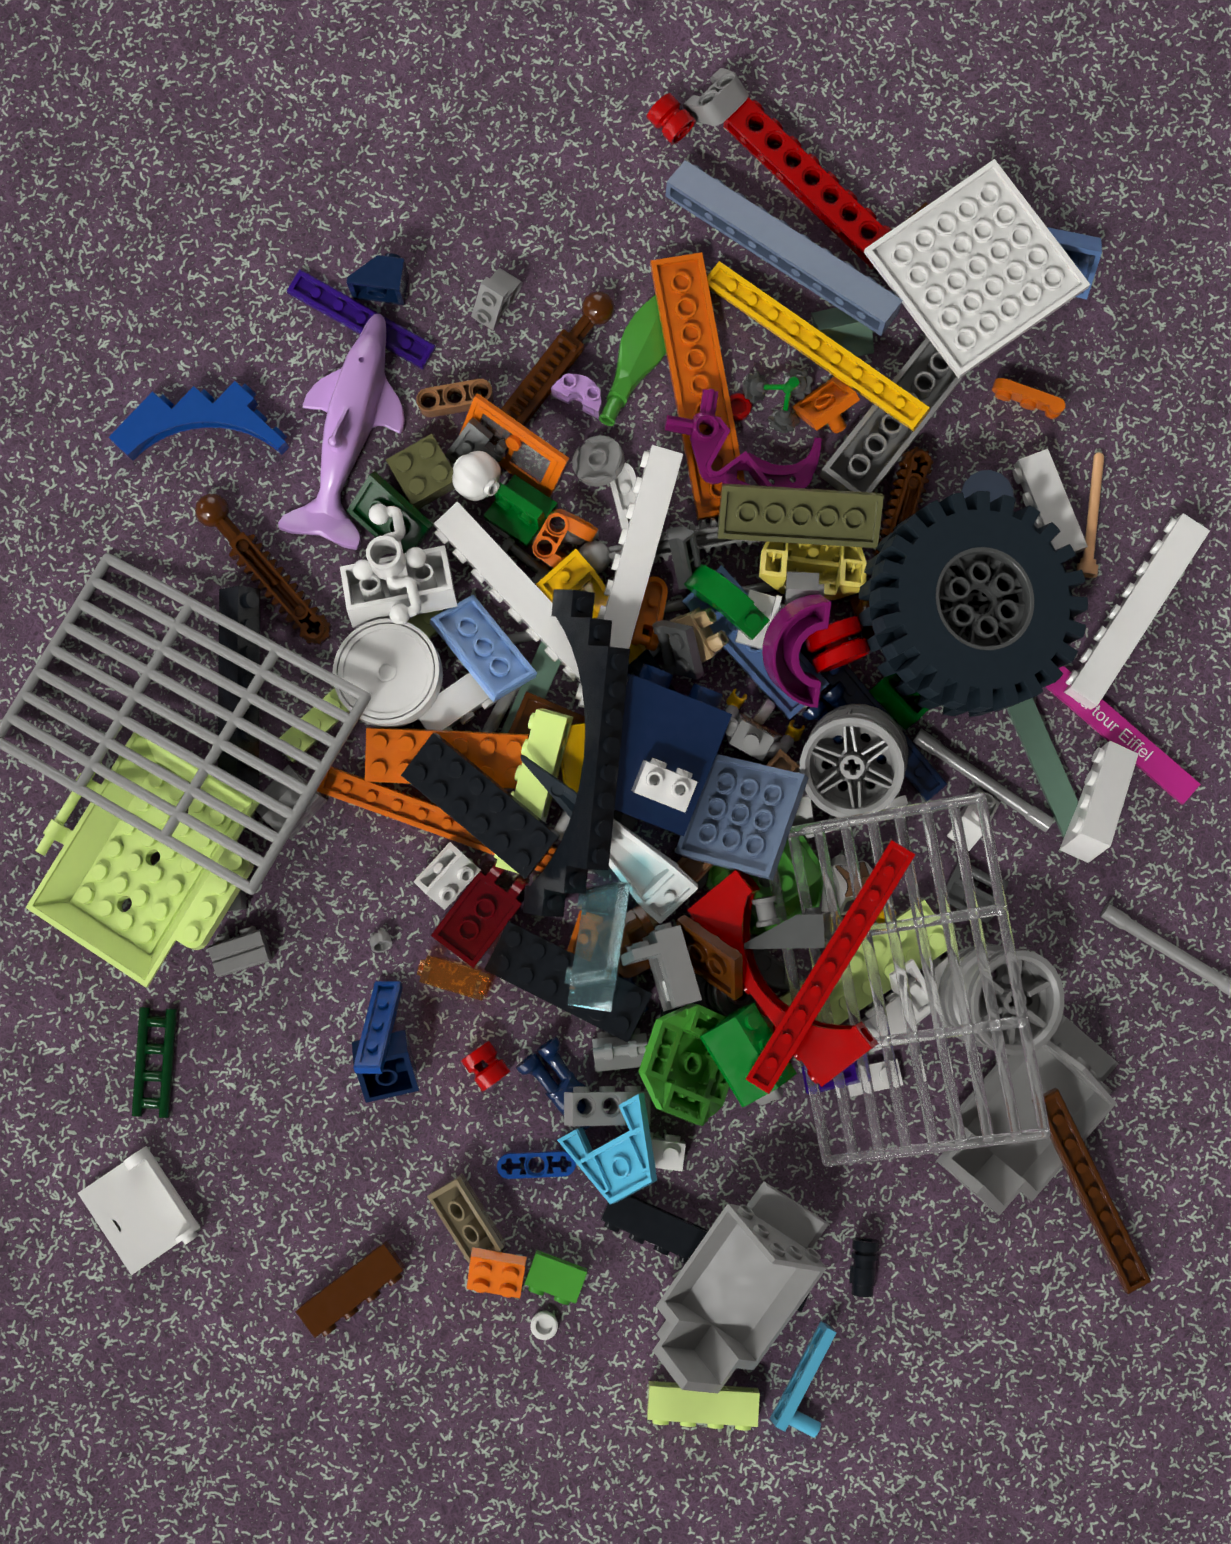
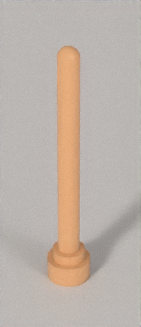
(1088, 563)

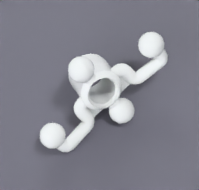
(396, 571)

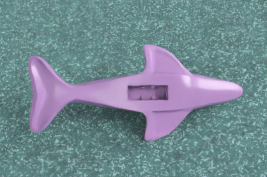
(355, 403)

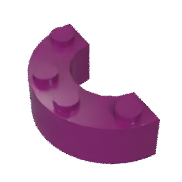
(783, 644)

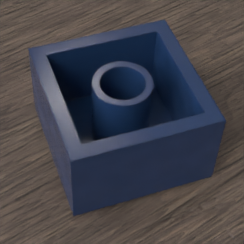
(398, 1074)

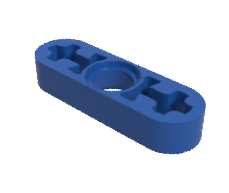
(530, 1174)

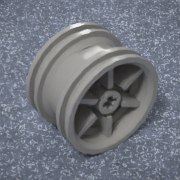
(1041, 990)

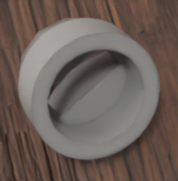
(380, 941)

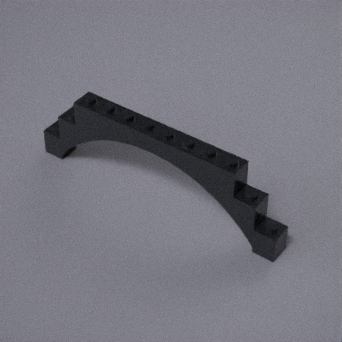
(603, 682)

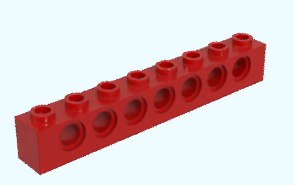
(794, 177)

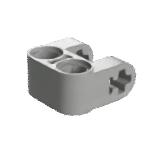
(719, 100)

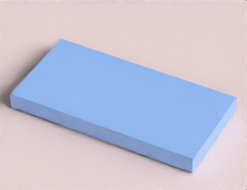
(483, 648)

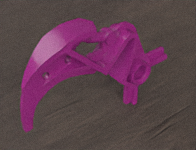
(707, 447)

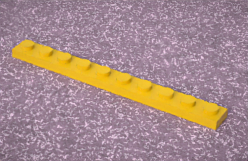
(817, 346)

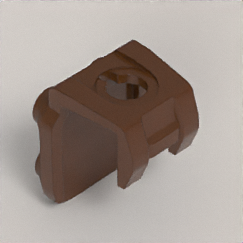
(636, 927)

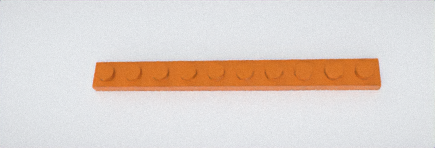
(403, 808)

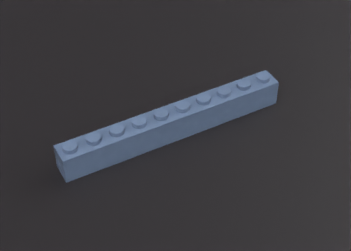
(783, 247)

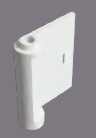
(139, 1210)

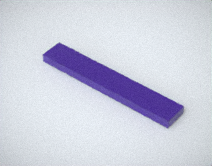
(356, 315)

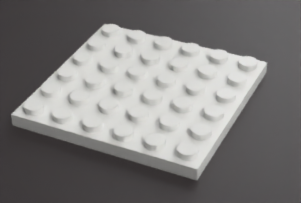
(976, 268)

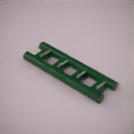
(144, 1048)

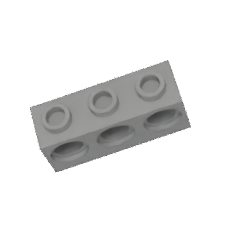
(594, 1112)

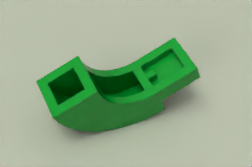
(727, 599)

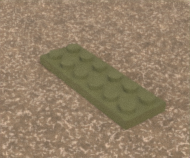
(799, 515)

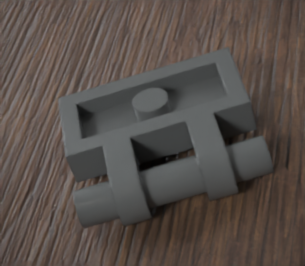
(475, 438)

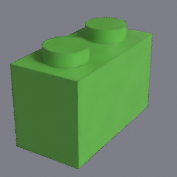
(555, 1277)

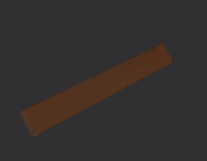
(1094, 1195)

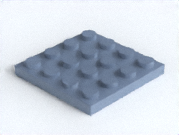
(743, 816)

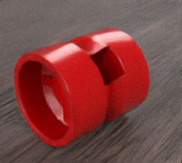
(669, 117)
(492, 1073)

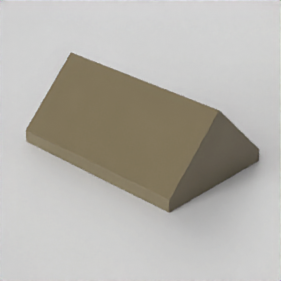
(466, 1217)

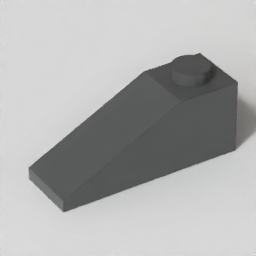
(803, 930)

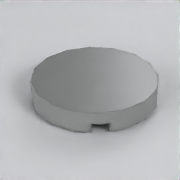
(598, 461)

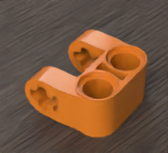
(555, 536)

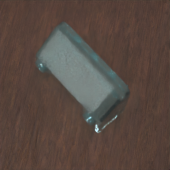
(598, 946)

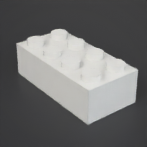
(375, 597)

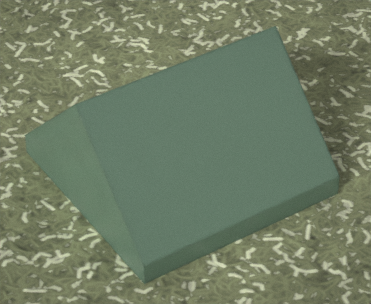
(844, 331)

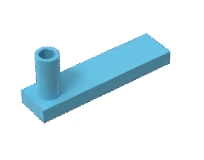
(786, 1409)

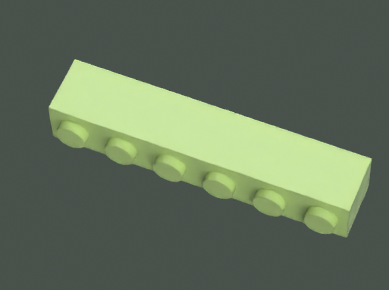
(546, 749)

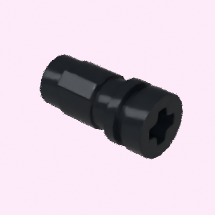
(863, 1269)

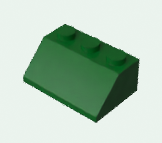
(735, 1048)

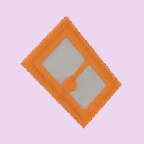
(526, 453)

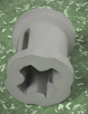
(766, 911)

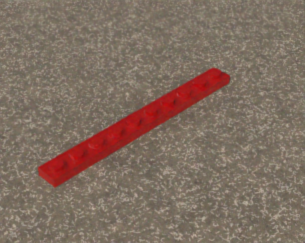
(830, 966)

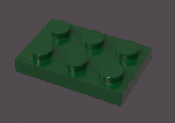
(378, 491)

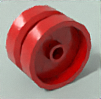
(836, 644)

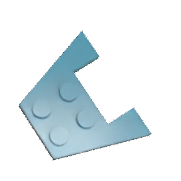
(621, 1164)

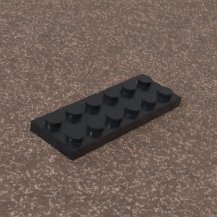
(480, 805)
(541, 970)

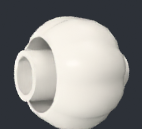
(476, 475)

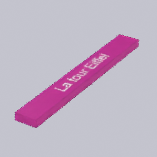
(1118, 730)

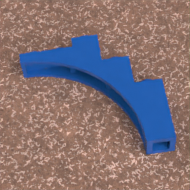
(232, 410)

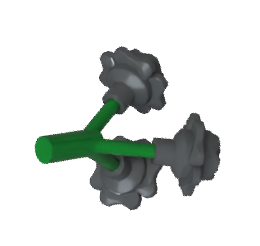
(795, 385)

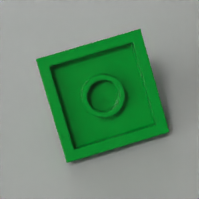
(520, 510)

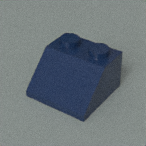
(380, 280)

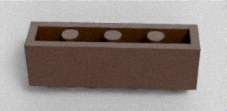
(350, 1289)

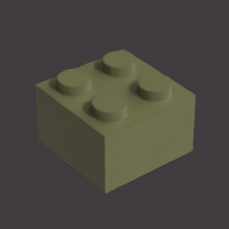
(422, 472)

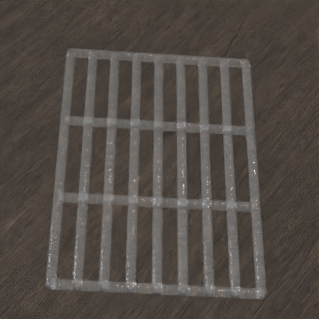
(939, 1032)

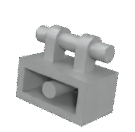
(615, 1054)

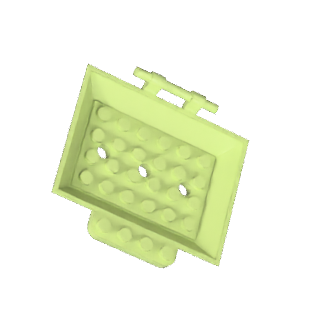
(111, 862)

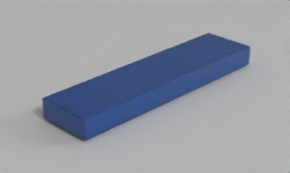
(378, 1027)

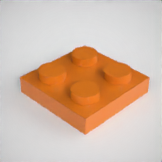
(496, 1272)

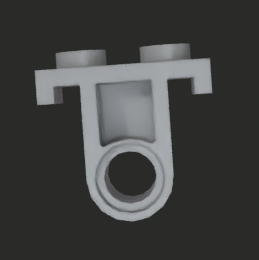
(495, 297)

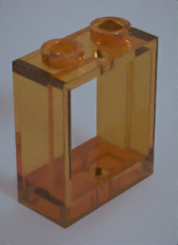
(454, 977)

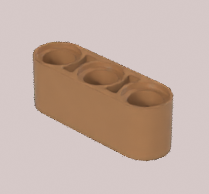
(443, 392)

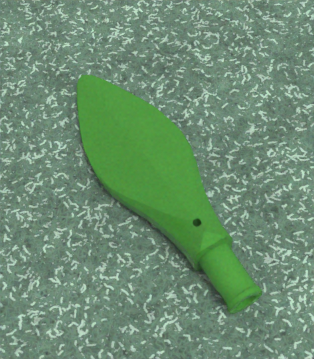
(638, 354)

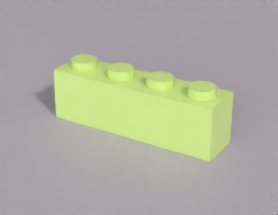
(729, 1407)

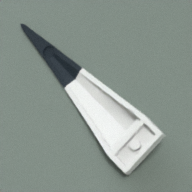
(654, 877)

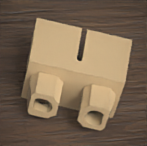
(707, 642)

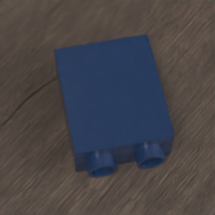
(670, 729)

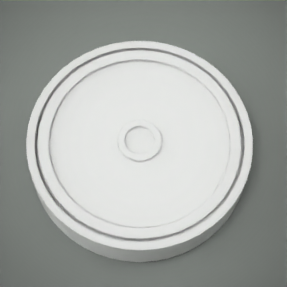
(392, 665)

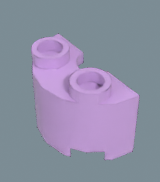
(578, 388)

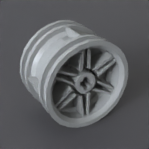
(850, 723)

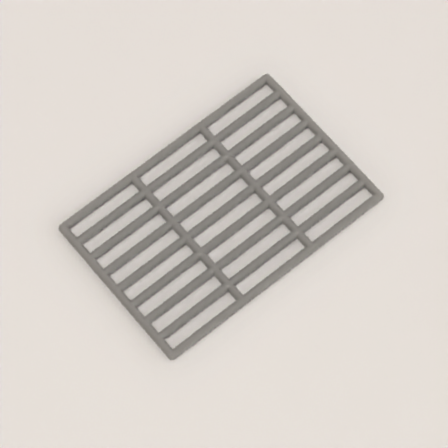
(220, 743)

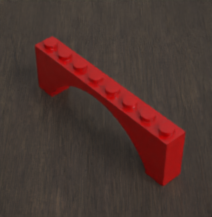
(826, 1046)

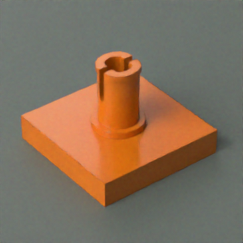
(826, 405)

